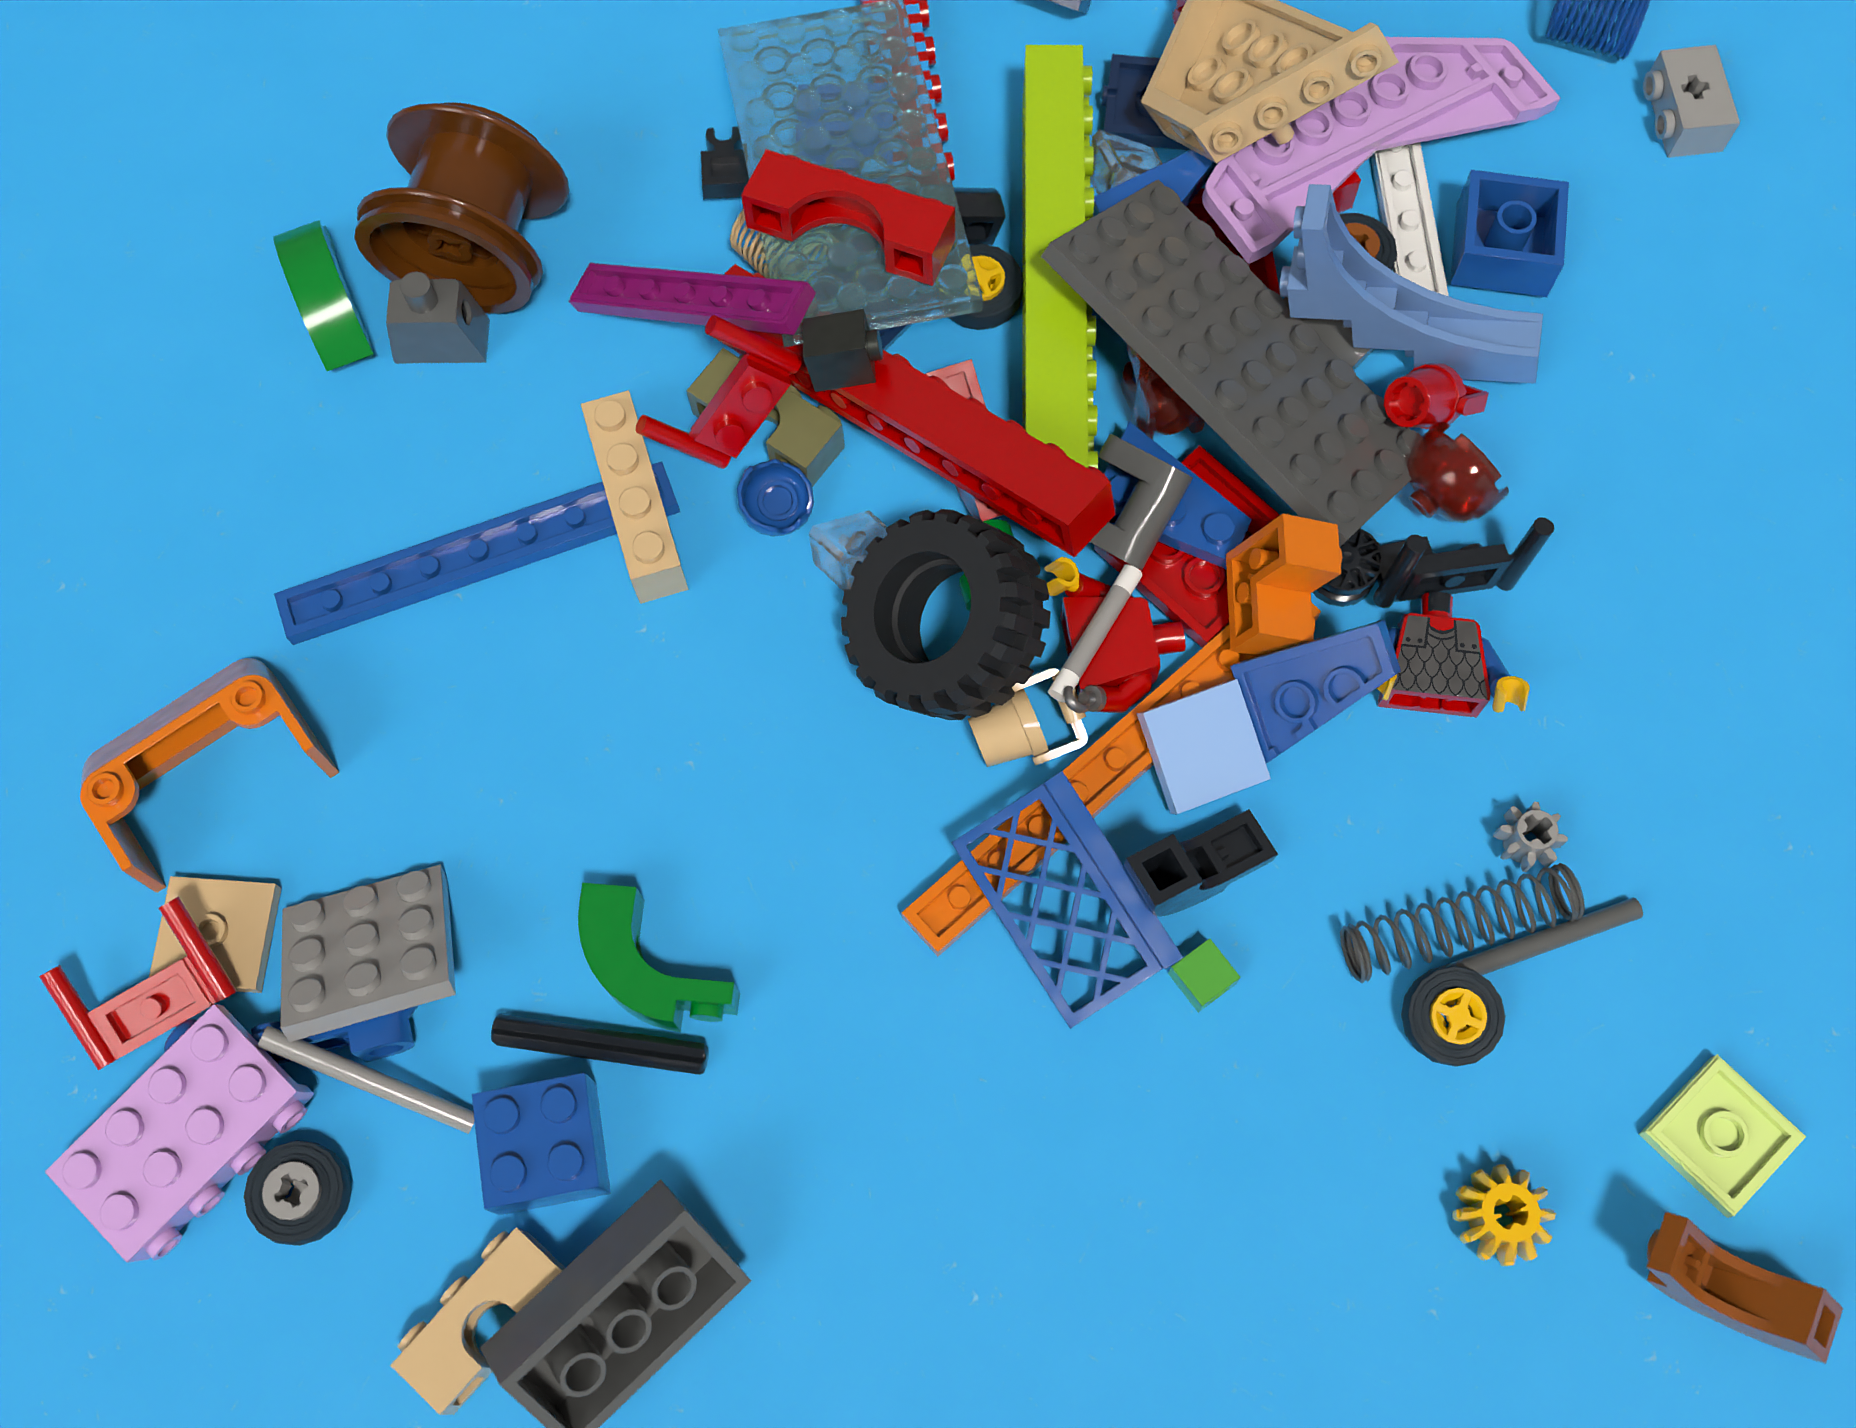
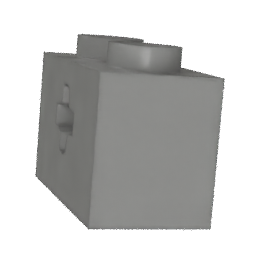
(1691, 101)

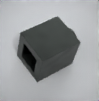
(840, 350)

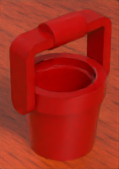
(1431, 396)

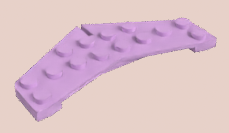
(1431, 94)

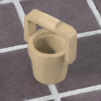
(1014, 731)

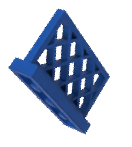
(1106, 873)

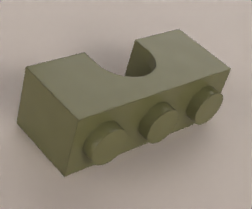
(805, 433)

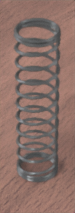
(1359, 958)

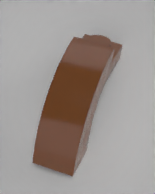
(1739, 1294)

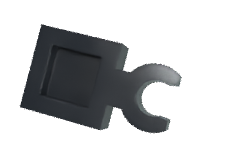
(723, 166)

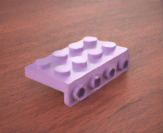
(179, 1137)

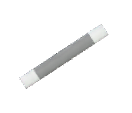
(1096, 631)

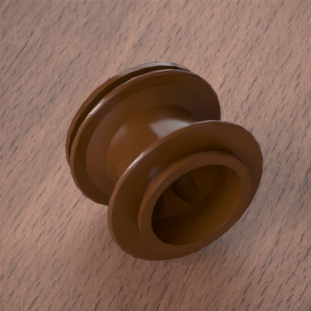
(463, 202)

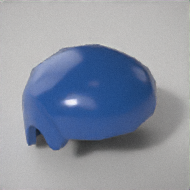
(775, 498)

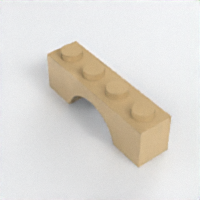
(634, 497)

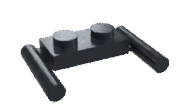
(1461, 570)

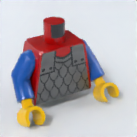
(1447, 665)

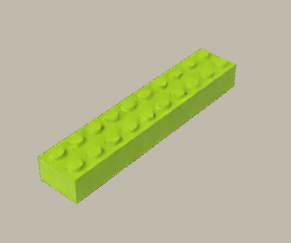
(1056, 199)

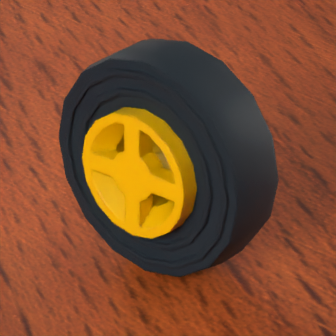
(1000, 284)
(1474, 1020)

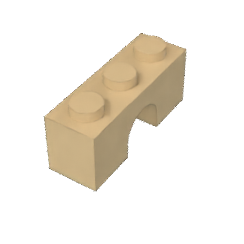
(442, 1356)

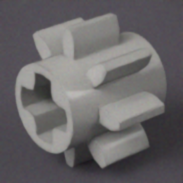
(1541, 825)

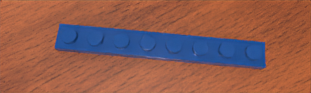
(453, 561)

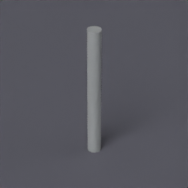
(368, 1080)

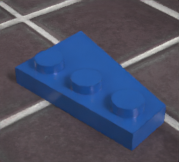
(1203, 521)
(1313, 682)

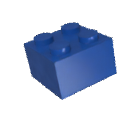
(1509, 233)
(540, 1144)

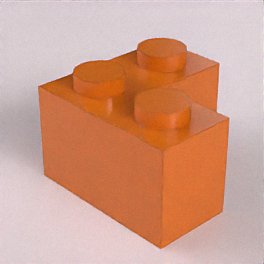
(1273, 582)

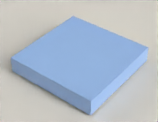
(1203, 746)

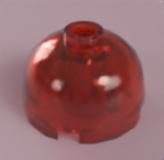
(1452, 477)

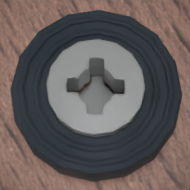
(316, 1202)

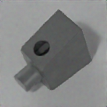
(435, 322)

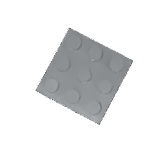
(366, 953)

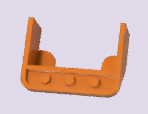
(236, 696)

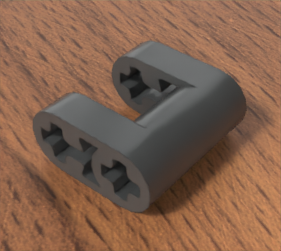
(1148, 506)

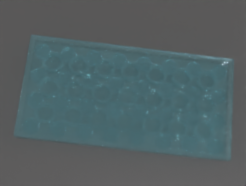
(852, 99)

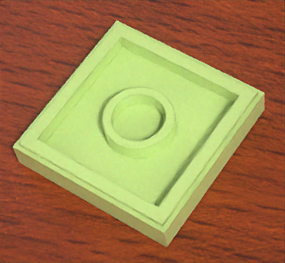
(1722, 1136)

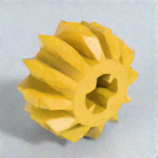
(1523, 1205)

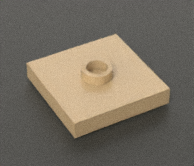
(233, 919)

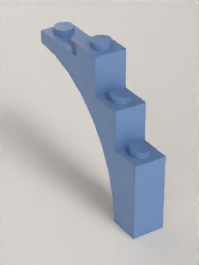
(1342, 281)

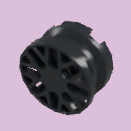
(1357, 571)

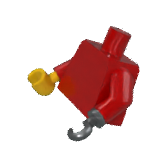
(1129, 653)

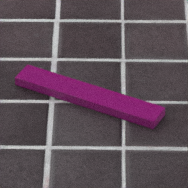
(693, 297)

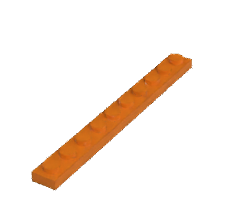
(1098, 778)

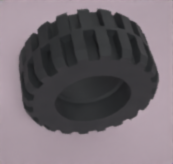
(890, 601)

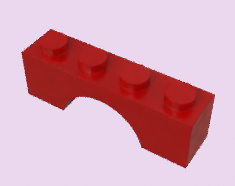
(796, 196)

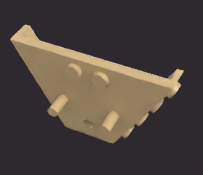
(1252, 70)

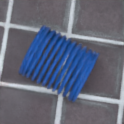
(1628, 34)

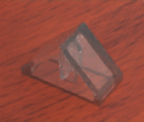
(1119, 160)
(842, 543)

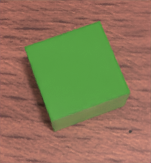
(1204, 975)

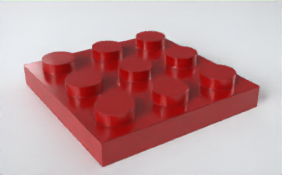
(1186, 585)

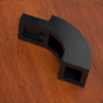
(1189, 872)

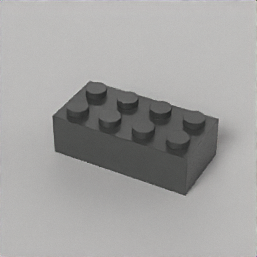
(614, 1314)

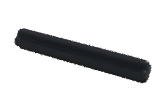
(600, 1044)

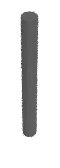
(1552, 938)

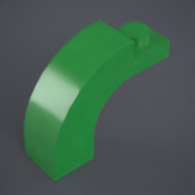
(322, 295)
(611, 944)

